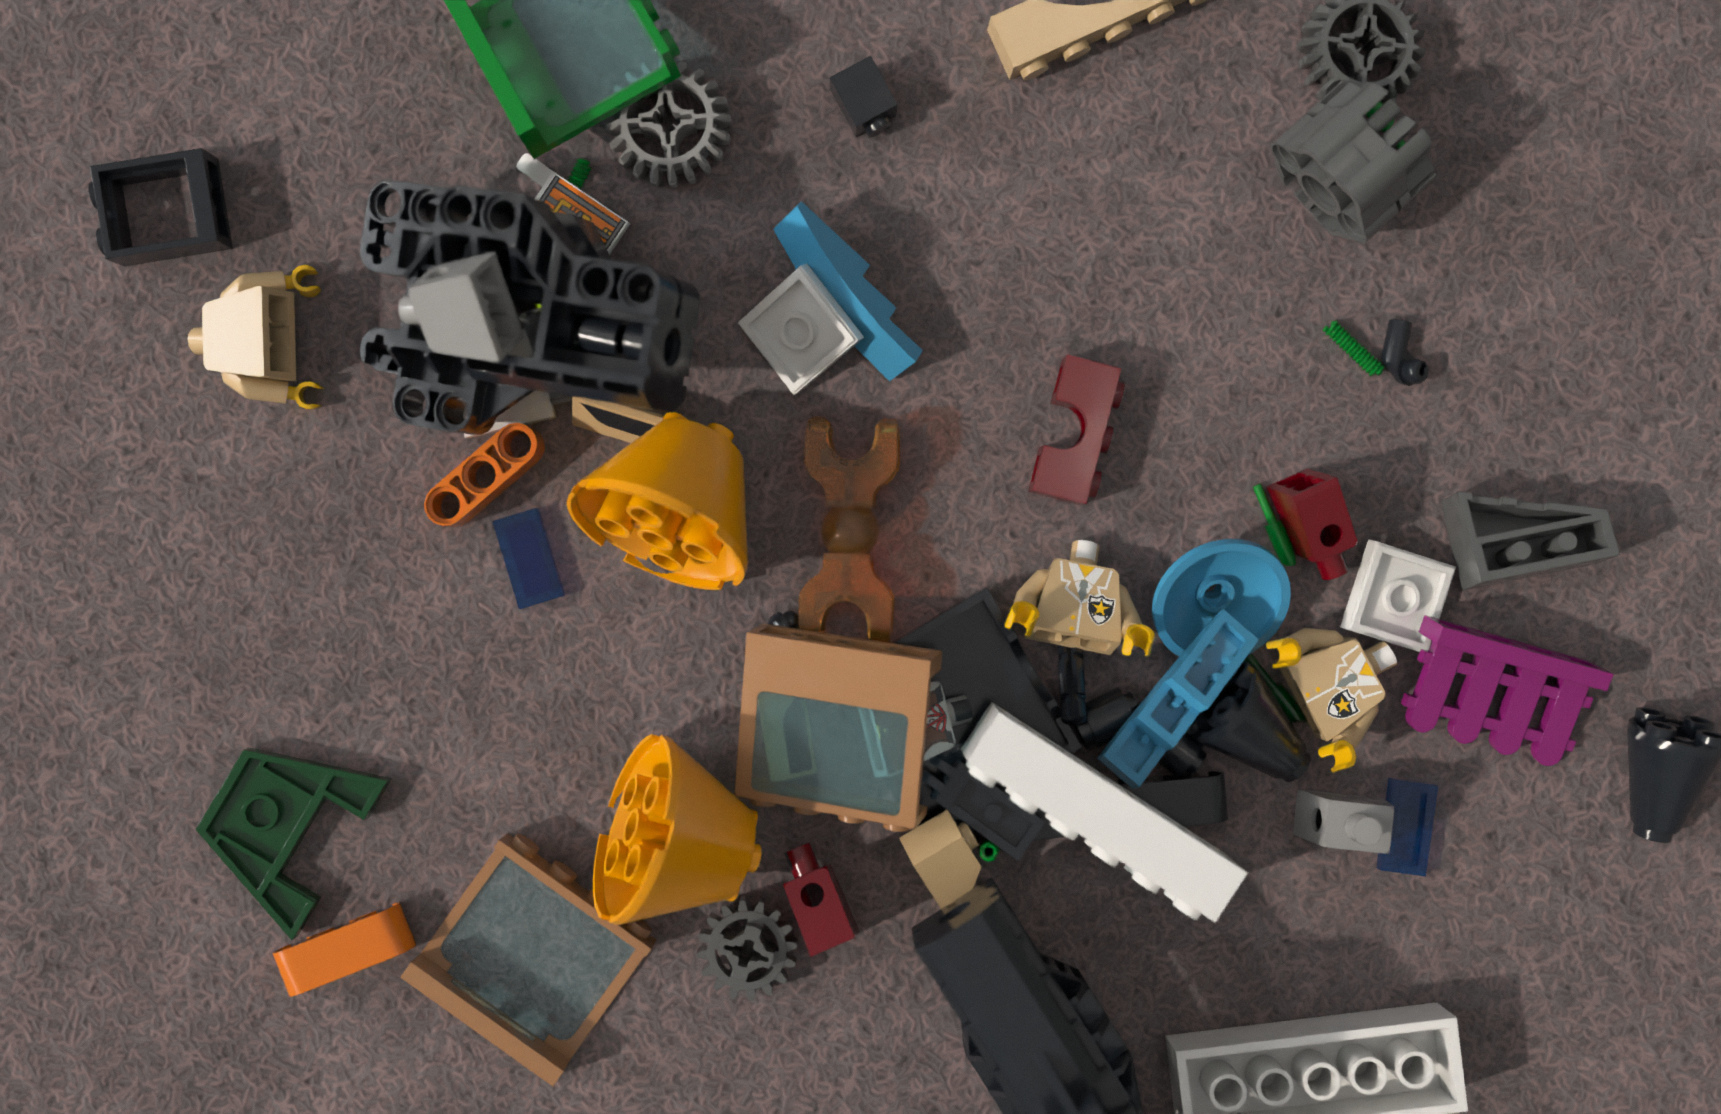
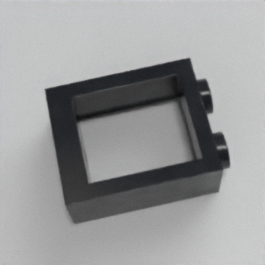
(206, 198)

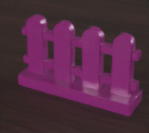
(1521, 697)

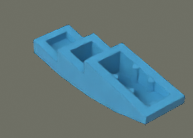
(842, 271)
(1178, 699)

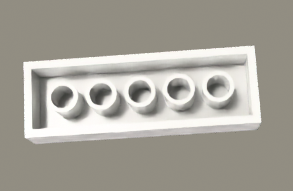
(1103, 812)
(1323, 1065)

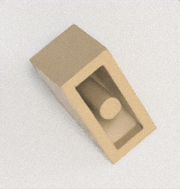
(943, 857)

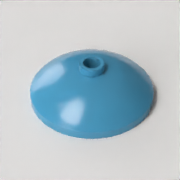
(1248, 586)

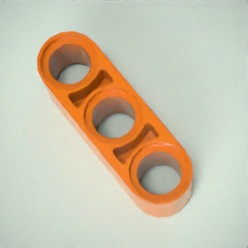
(463, 478)
(344, 950)

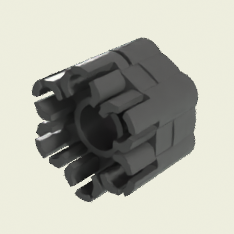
(1346, 169)

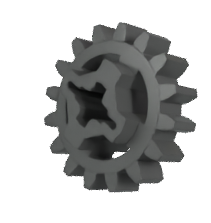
(729, 943)

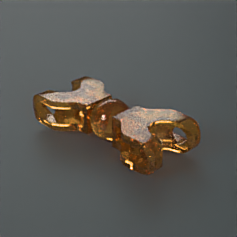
(850, 528)

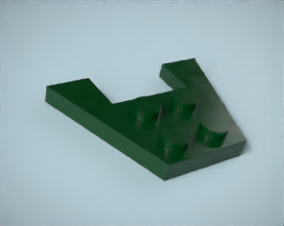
(265, 815)

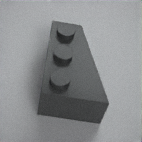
(1520, 539)

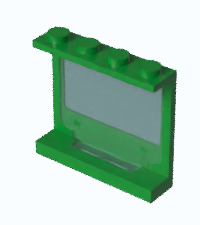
(566, 60)

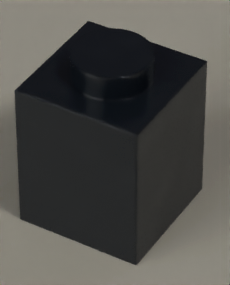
(864, 98)

